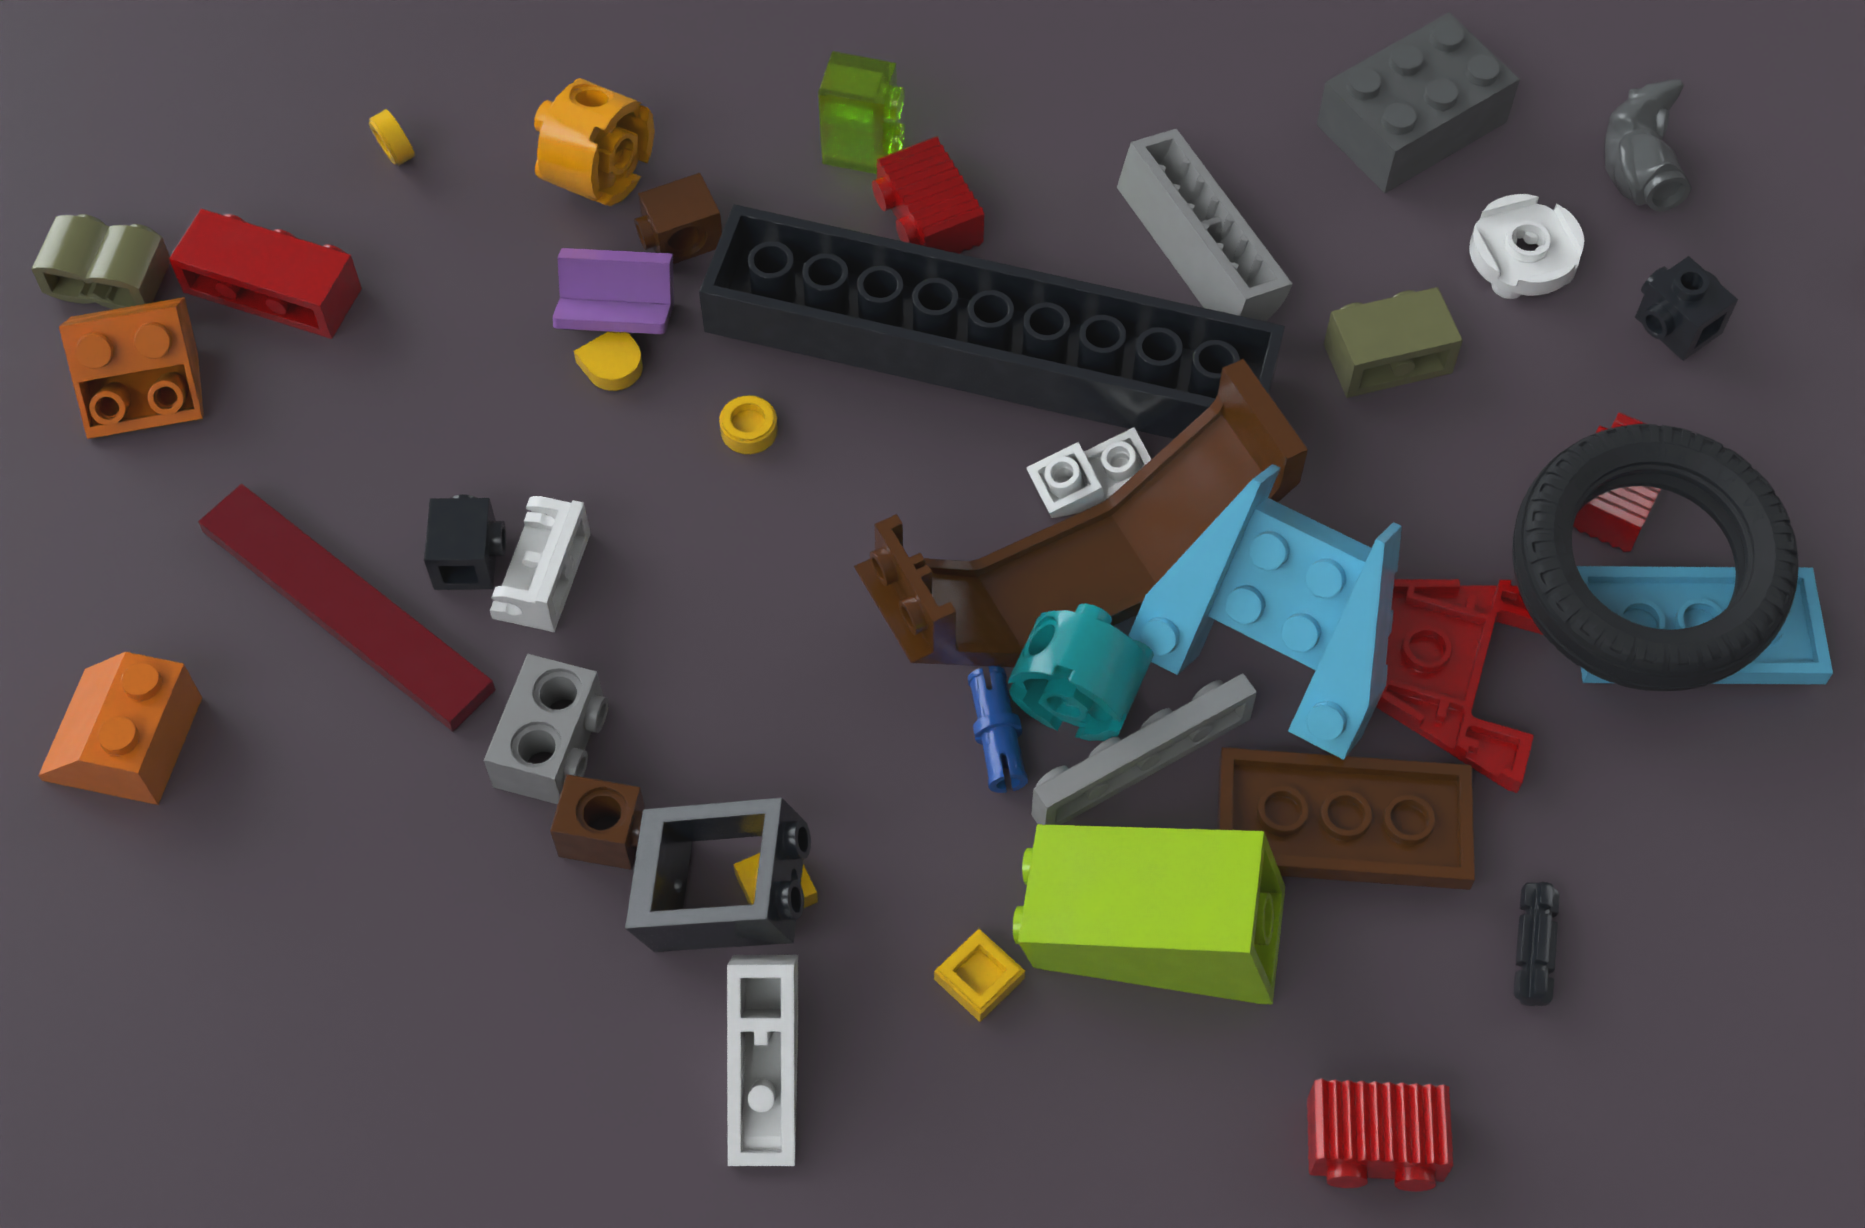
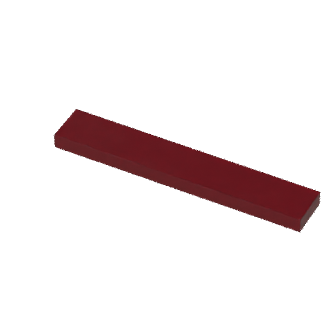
(347, 607)

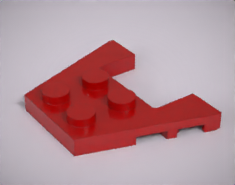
(1437, 665)

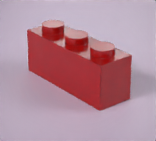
(266, 272)

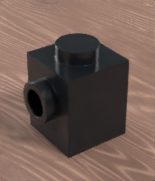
(463, 543)

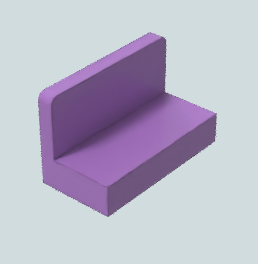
(614, 291)

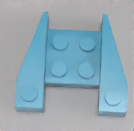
(1292, 591)

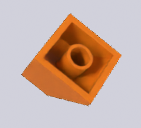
(124, 728)

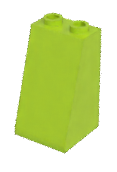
(1154, 908)

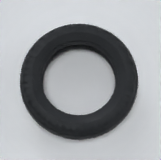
(1713, 480)

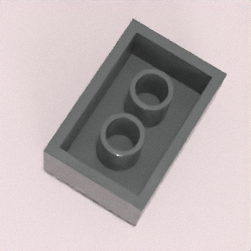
(1417, 102)

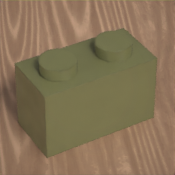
(1392, 341)

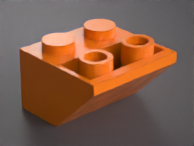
(134, 367)

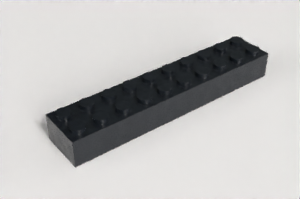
(975, 323)

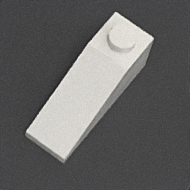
(762, 1059)

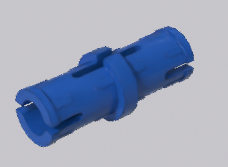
(997, 729)

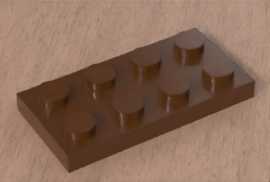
(1353, 816)

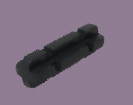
(1536, 944)

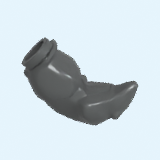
(1634, 149)

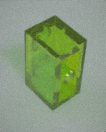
(859, 112)

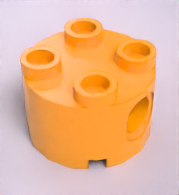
(593, 141)

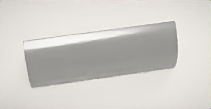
(1200, 228)

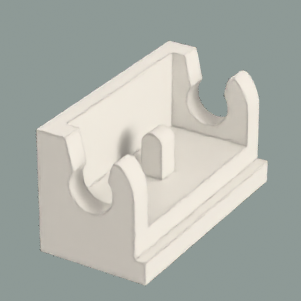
(543, 564)

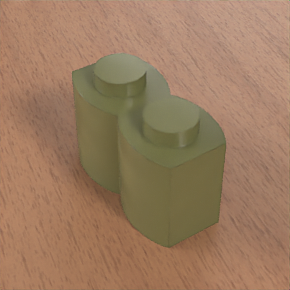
(100, 262)

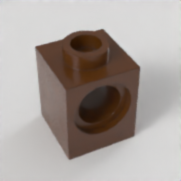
(679, 219)
(584, 803)

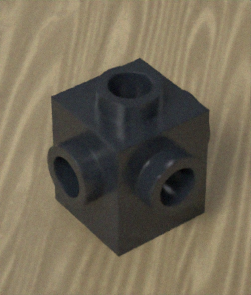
(1685, 307)

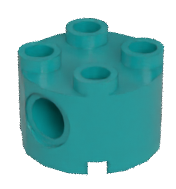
(1079, 672)

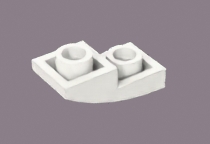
(1080, 479)

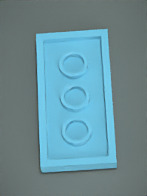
(1693, 595)

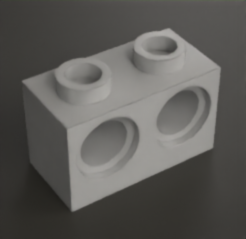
(534, 728)

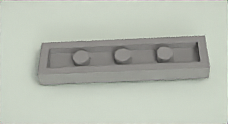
(1159, 742)

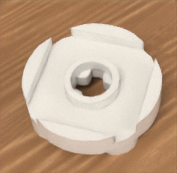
(1521, 271)

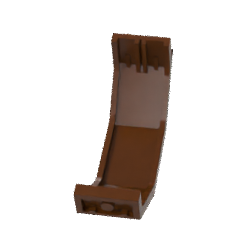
(1099, 557)

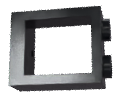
(662, 871)

